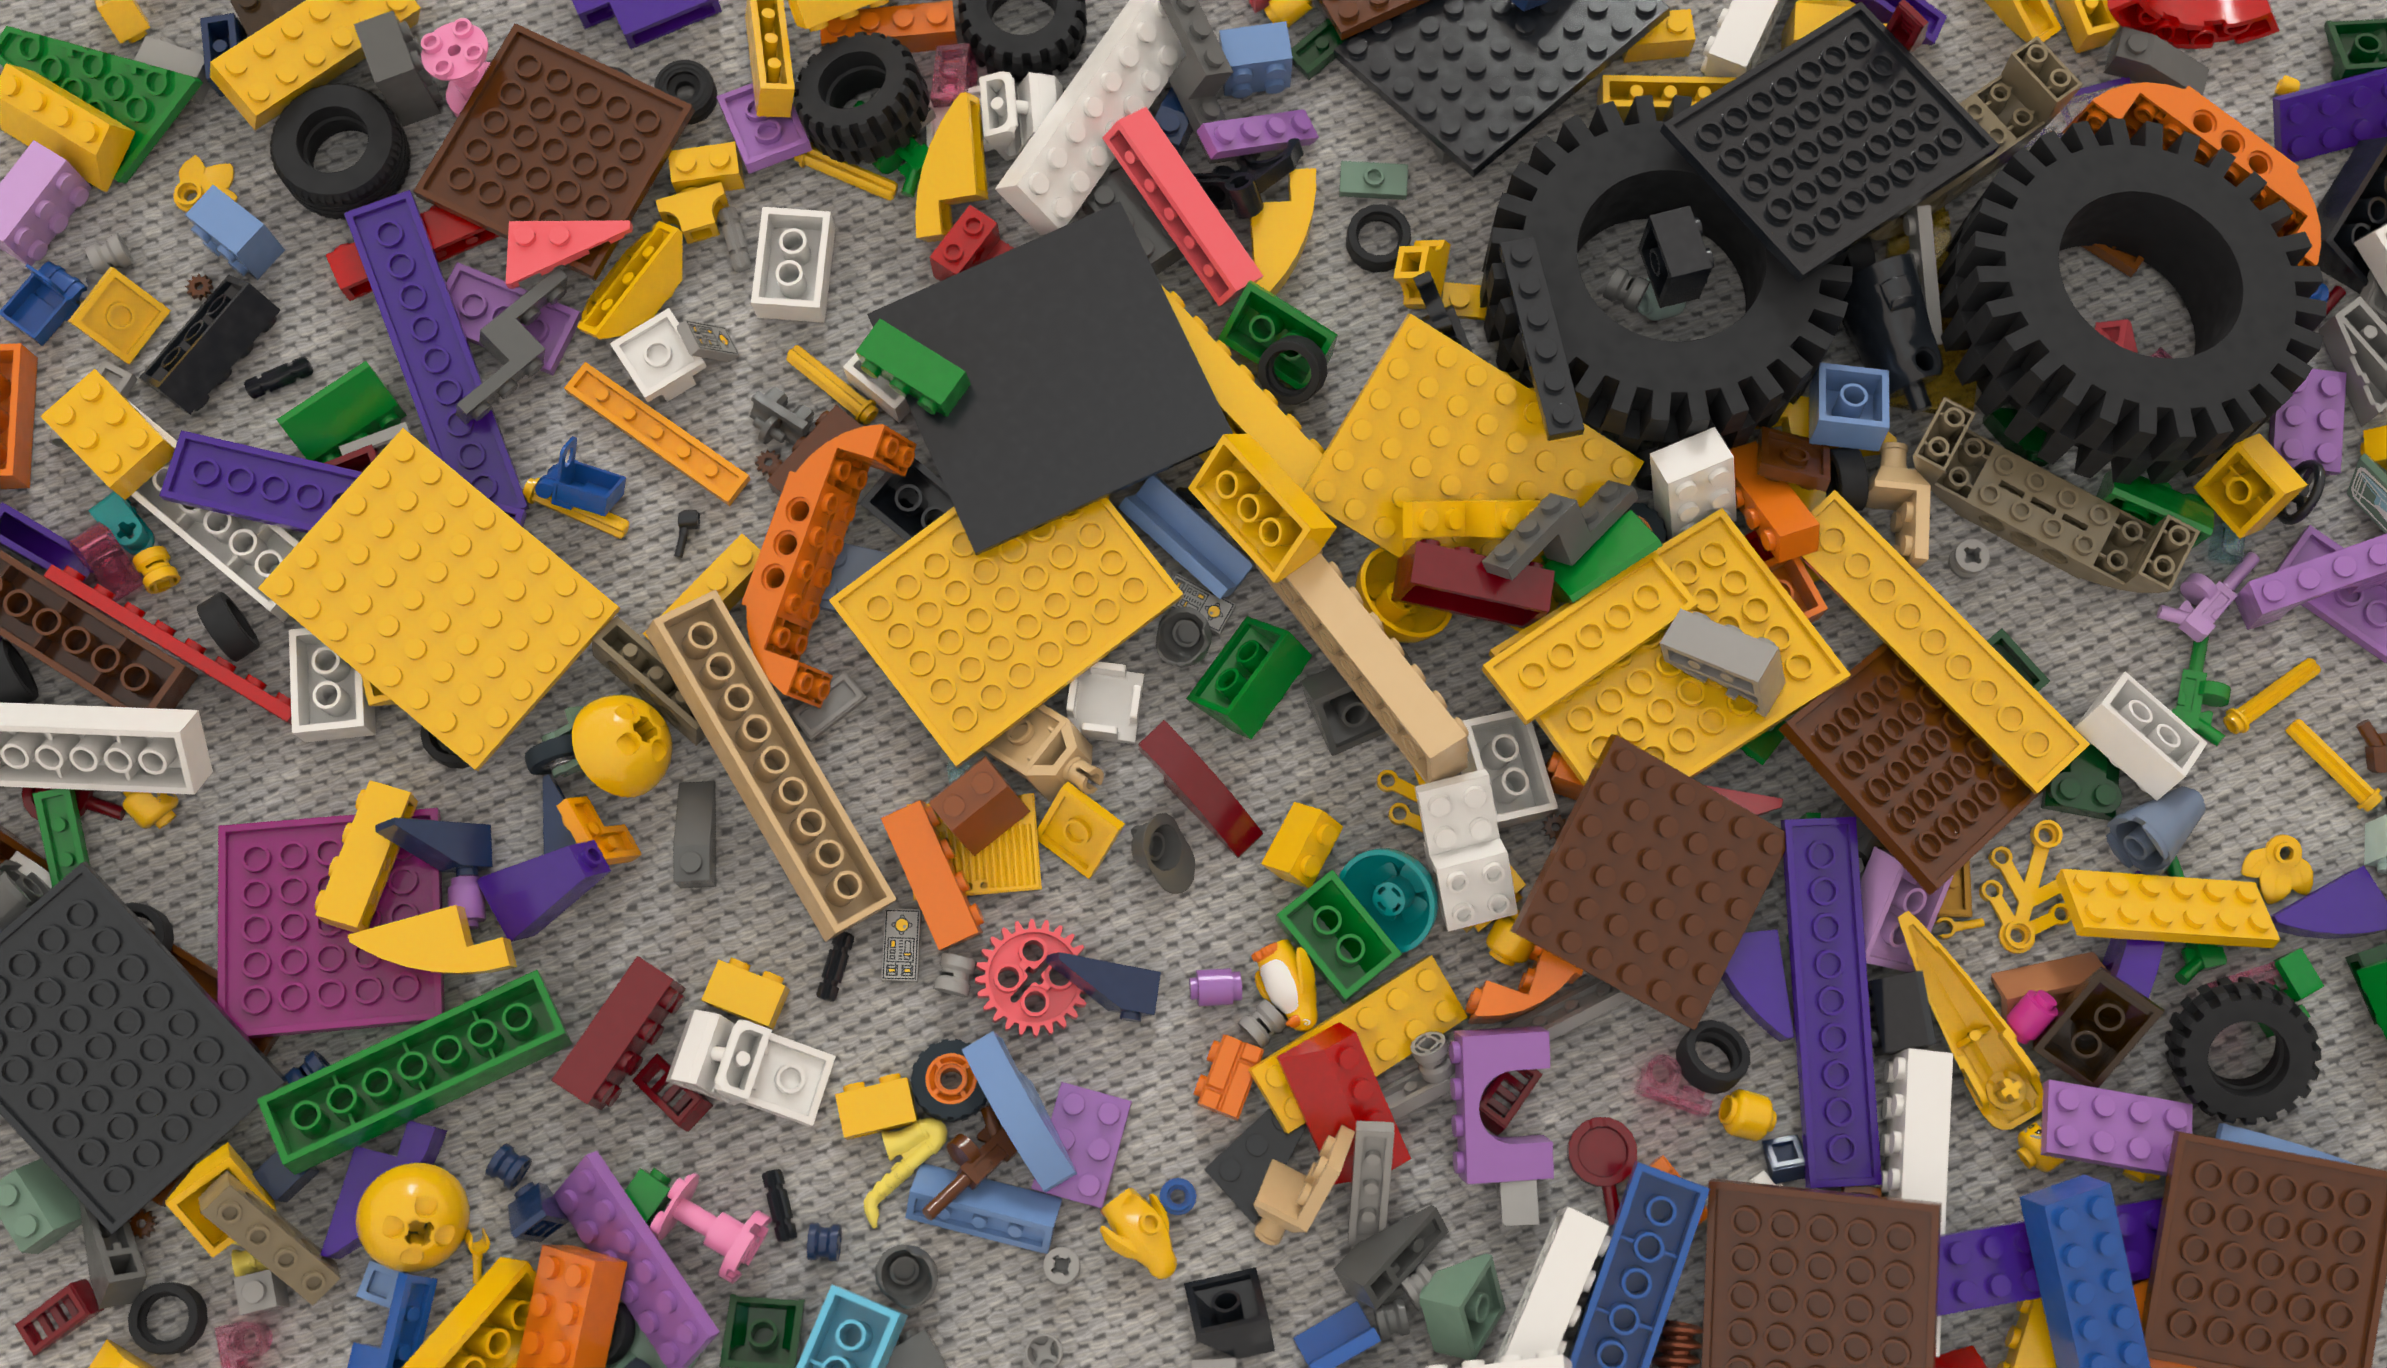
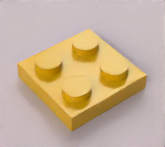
(119, 315)
(1078, 830)

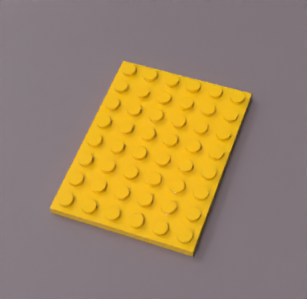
(1450, 429)
(439, 599)
(1006, 629)
(1669, 710)

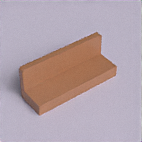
(2055, 977)

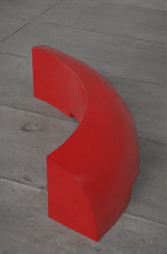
(2197, 22)

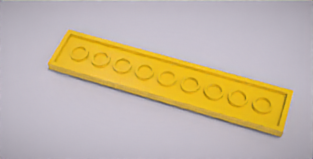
(1941, 646)

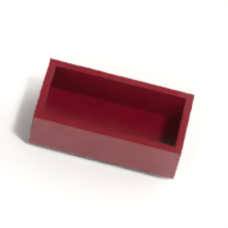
(1460, 585)
(620, 1034)

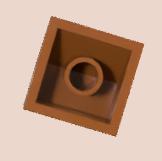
(979, 806)

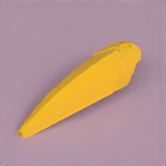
(1982, 1043)

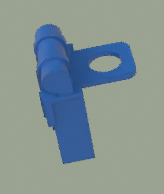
(43, 301)
(580, 484)

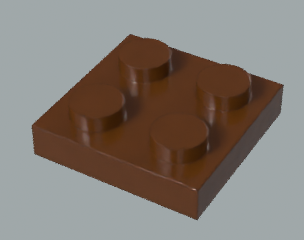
(1793, 460)

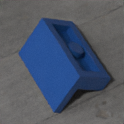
(1337, 1338)

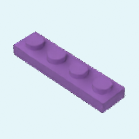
(1256, 134)

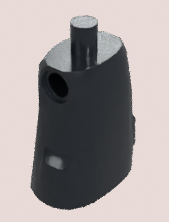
(1893, 329)

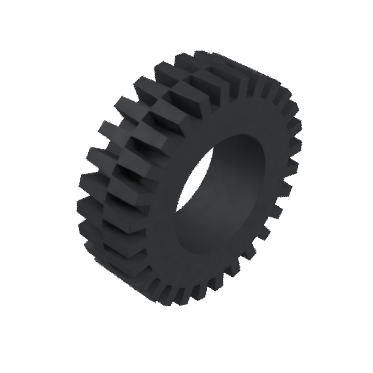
(2191, 227)
(1634, 381)

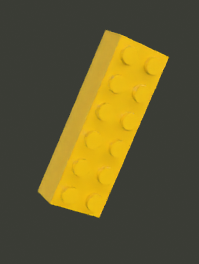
(298, 54)

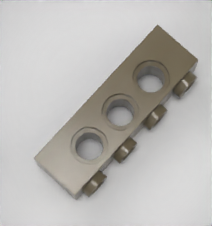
(644, 672)
(269, 1237)

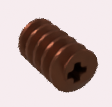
(1678, 1345)

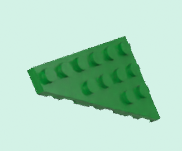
(124, 89)

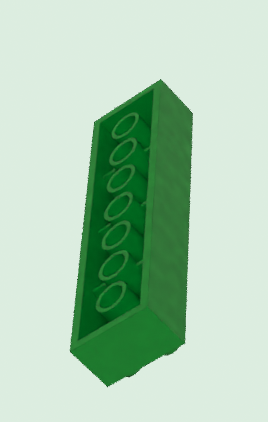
(413, 1072)

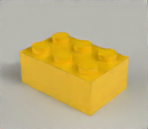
(109, 434)

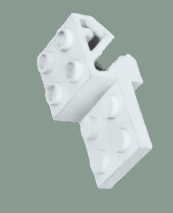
(1008, 114)
(1466, 850)
(750, 1067)

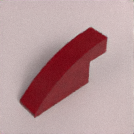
(1199, 789)

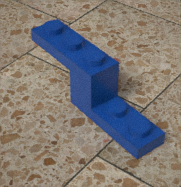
(404, 1326)

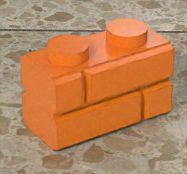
(1228, 1079)

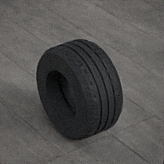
(314, 119)

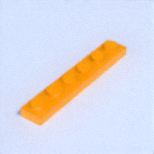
(657, 433)

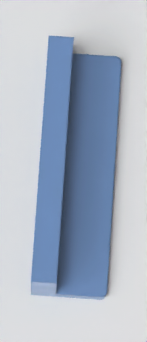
(1187, 537)
(988, 1211)

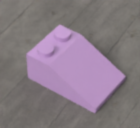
(1886, 894)

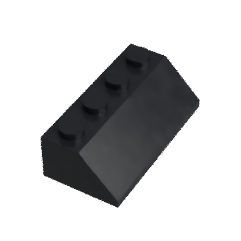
(211, 344)
(909, 501)

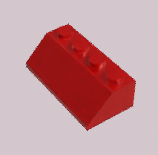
(1336, 1089)

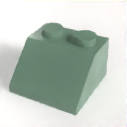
(37, 1207)
(1462, 1306)

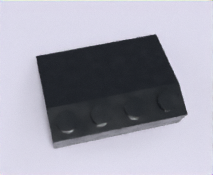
(2352, 210)

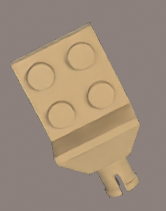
(1909, 494)
(1047, 753)
(1294, 1199)

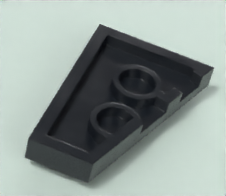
(1245, 1162)

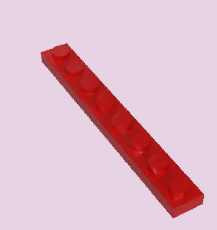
(162, 635)

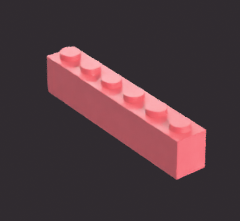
(1182, 205)

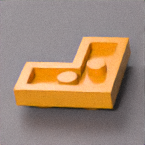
(585, 825)

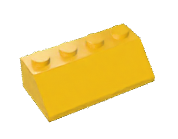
(63, 123)
(1261, 506)
(486, 1323)

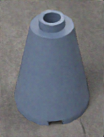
(2155, 830)

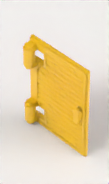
(1005, 864)

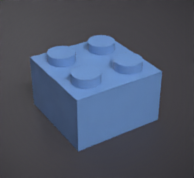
(1258, 58)
(233, 233)
(1849, 407)

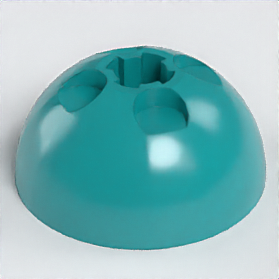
(1402, 914)

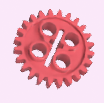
(1009, 957)

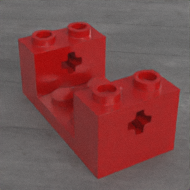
(967, 244)

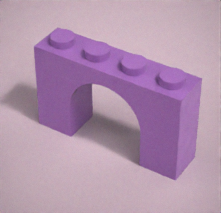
(2279, 592)
(1478, 1059)

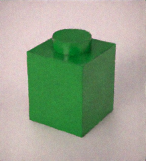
(649, 1193)

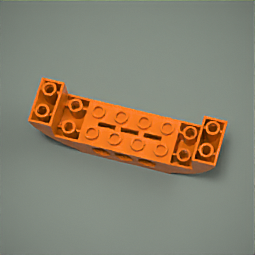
(2191, 112)
(803, 548)
(1548, 973)

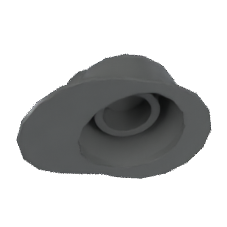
(1164, 852)

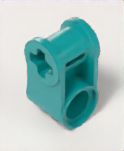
(123, 522)

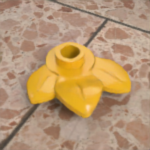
(198, 179)
(2276, 874)

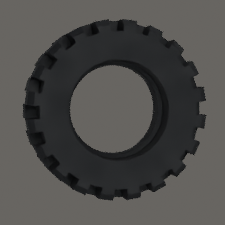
(1020, 54)
(845, 71)
(2253, 1096)

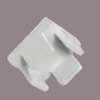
(658, 358)
(1106, 703)

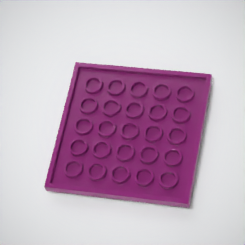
(288, 968)

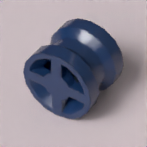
(508, 1166)
(824, 1242)

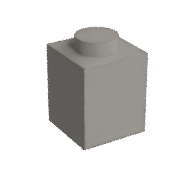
(260, 1293)

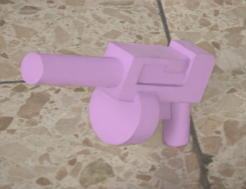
(2208, 598)

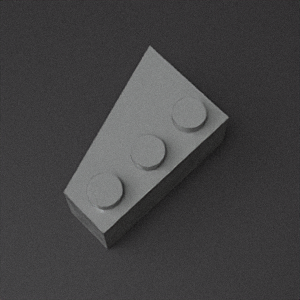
(2359, 347)
(1726, 656)

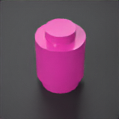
(2032, 1015)

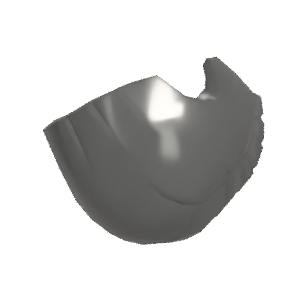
(1183, 637)
(906, 1275)

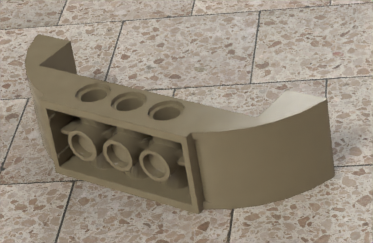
(2012, 112)
(2046, 511)

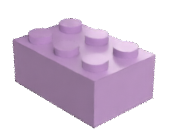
(37, 202)

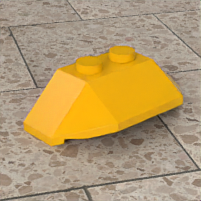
(636, 284)

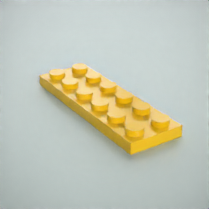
(1588, 637)
(2166, 908)
(1386, 1025)

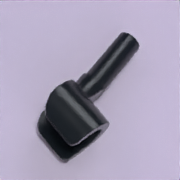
(686, 520)

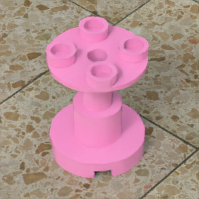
(458, 56)
(722, 1234)

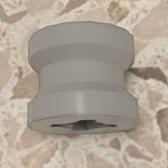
(1963, 565)
(1069, 1267)
(1413, 1284)

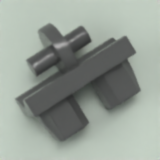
(776, 420)

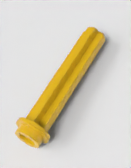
(849, 173)
(829, 382)
(610, 524)
(2239, 719)
(2334, 765)

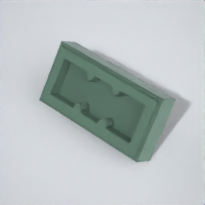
(1373, 180)

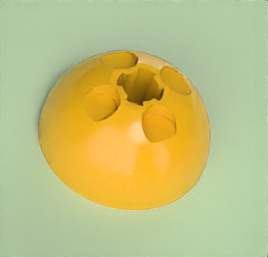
(1400, 620)
(622, 744)
(405, 1202)

